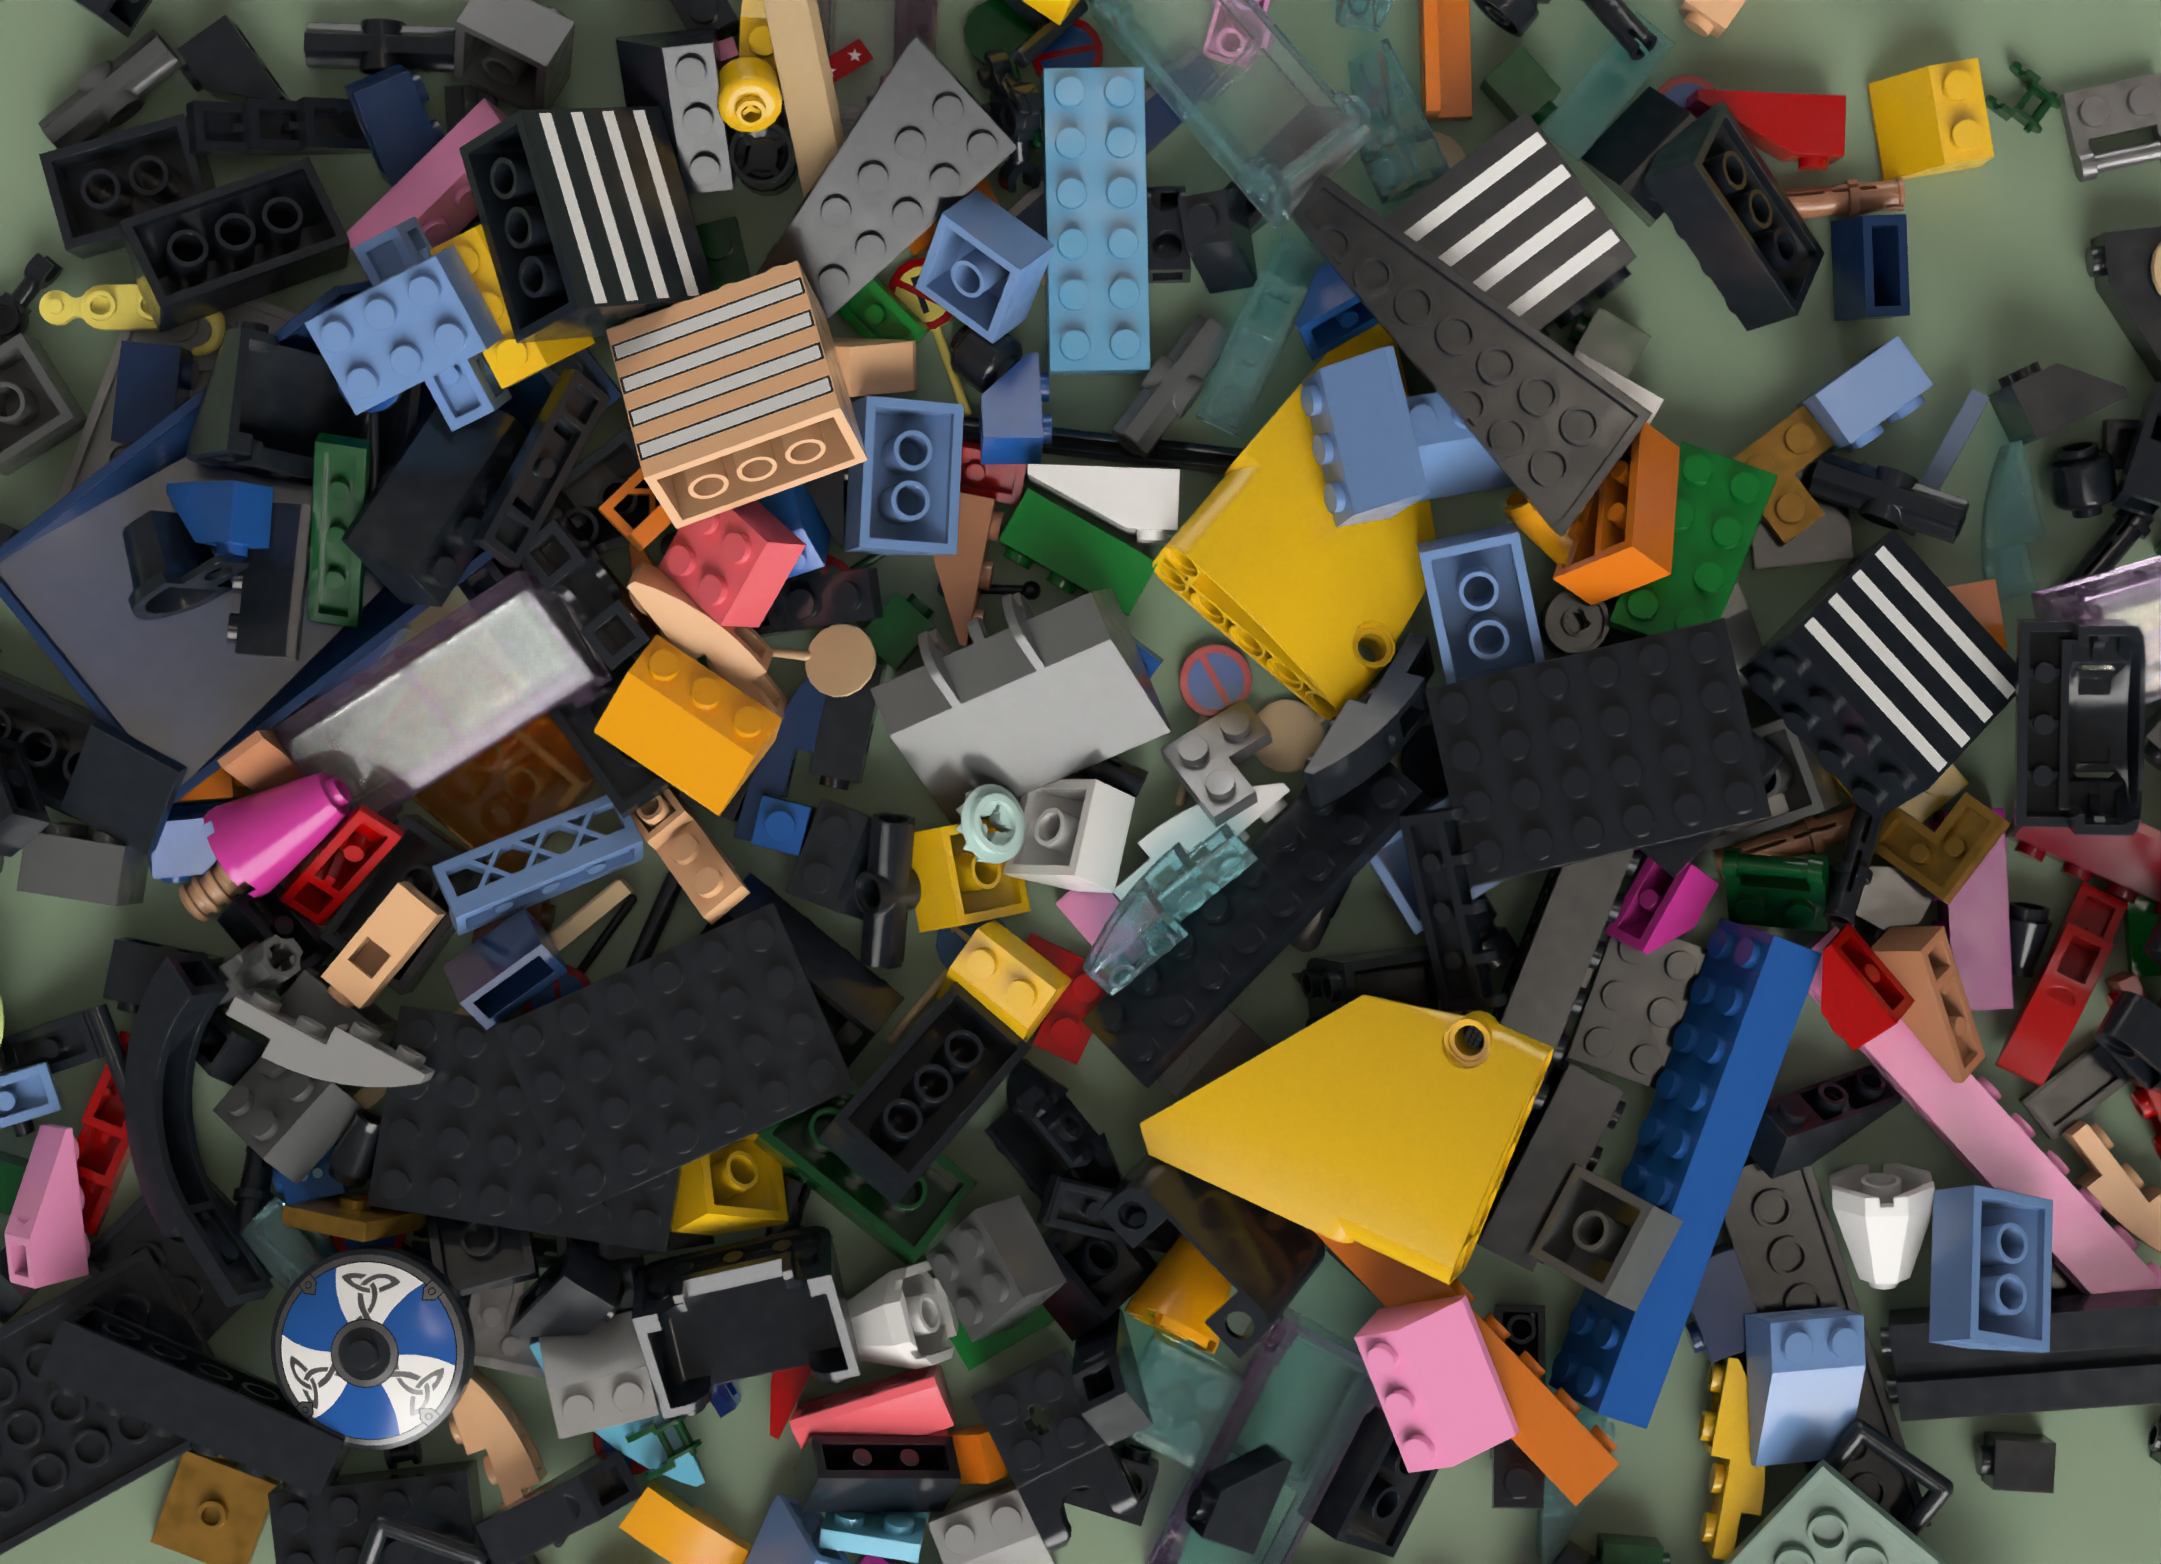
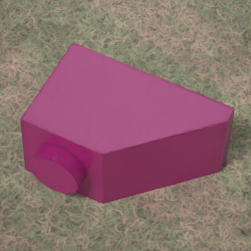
(1661, 906)

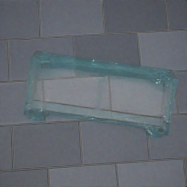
(1241, 93)

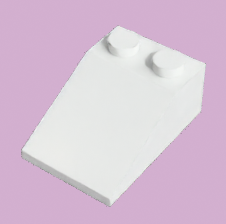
(1125, 498)

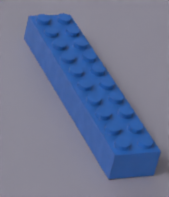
(1691, 1161)

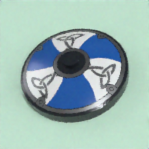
(373, 1346)

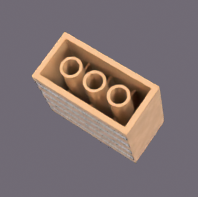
(735, 395)

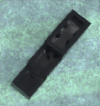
(275, 127)

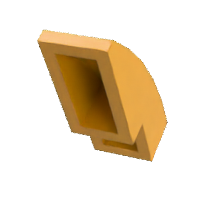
(682, 1532)

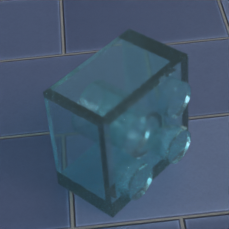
(1186, 1399)

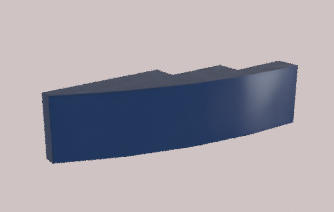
(776, 768)

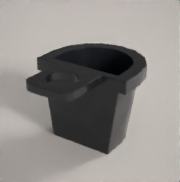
(171, 569)

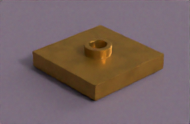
(350, 1218)
(213, 1511)

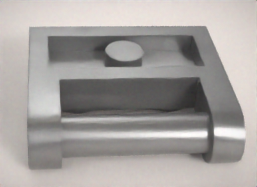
(2111, 112)

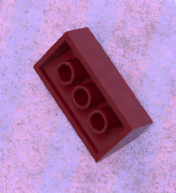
(2124, 862)

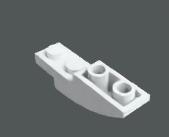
(1194, 826)

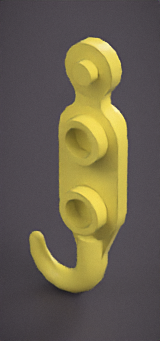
(117, 309)

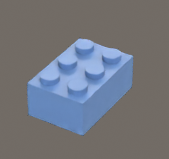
(404, 330)
(1481, 602)

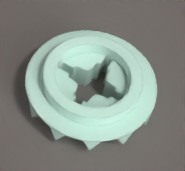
(1004, 814)

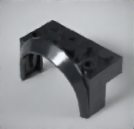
(2079, 724)

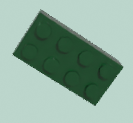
(899, 1228)

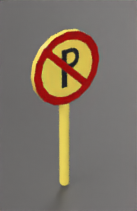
(933, 315)

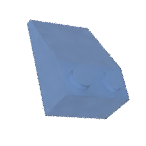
(1802, 1381)

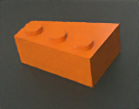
(1626, 523)

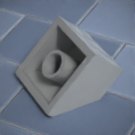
(598, 1378)
(989, 1530)

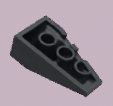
(587, 490)

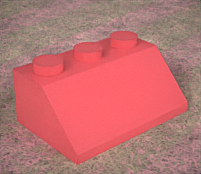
(895, 1405)

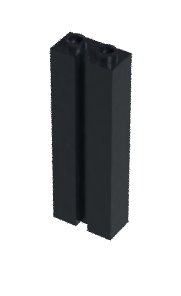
(2099, 1357)

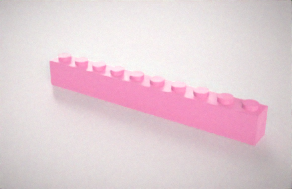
(2003, 1155)

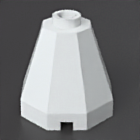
(1882, 1218)
(904, 1319)

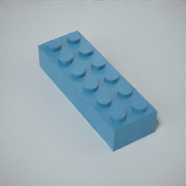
(1095, 221)

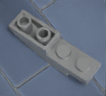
(346, 1057)

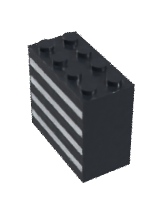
(584, 219)
(1520, 228)
(1884, 676)

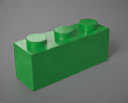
(1074, 551)

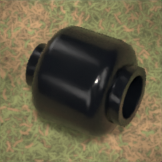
(981, 361)
(2082, 479)

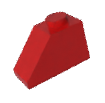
(1859, 990)

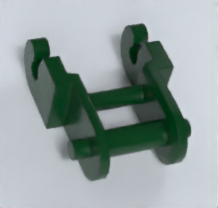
(2033, 88)
(689, 1444)

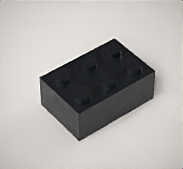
(119, 178)
(408, 861)

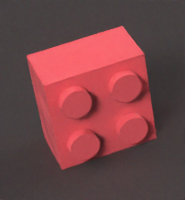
(733, 563)

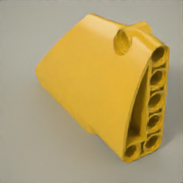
(1280, 573)
(1367, 1128)

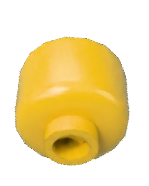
(749, 94)

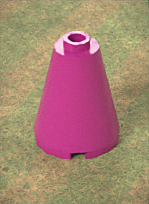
(275, 829)

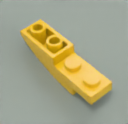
(1726, 1435)

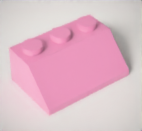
(1435, 1382)

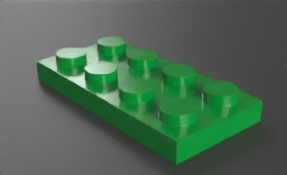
(1713, 530)

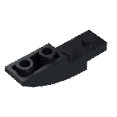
(824, 602)
(1374, 731)
(1515, 1477)

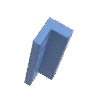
(465, 389)
(540, 880)

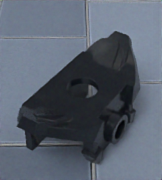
(1048, 1134)

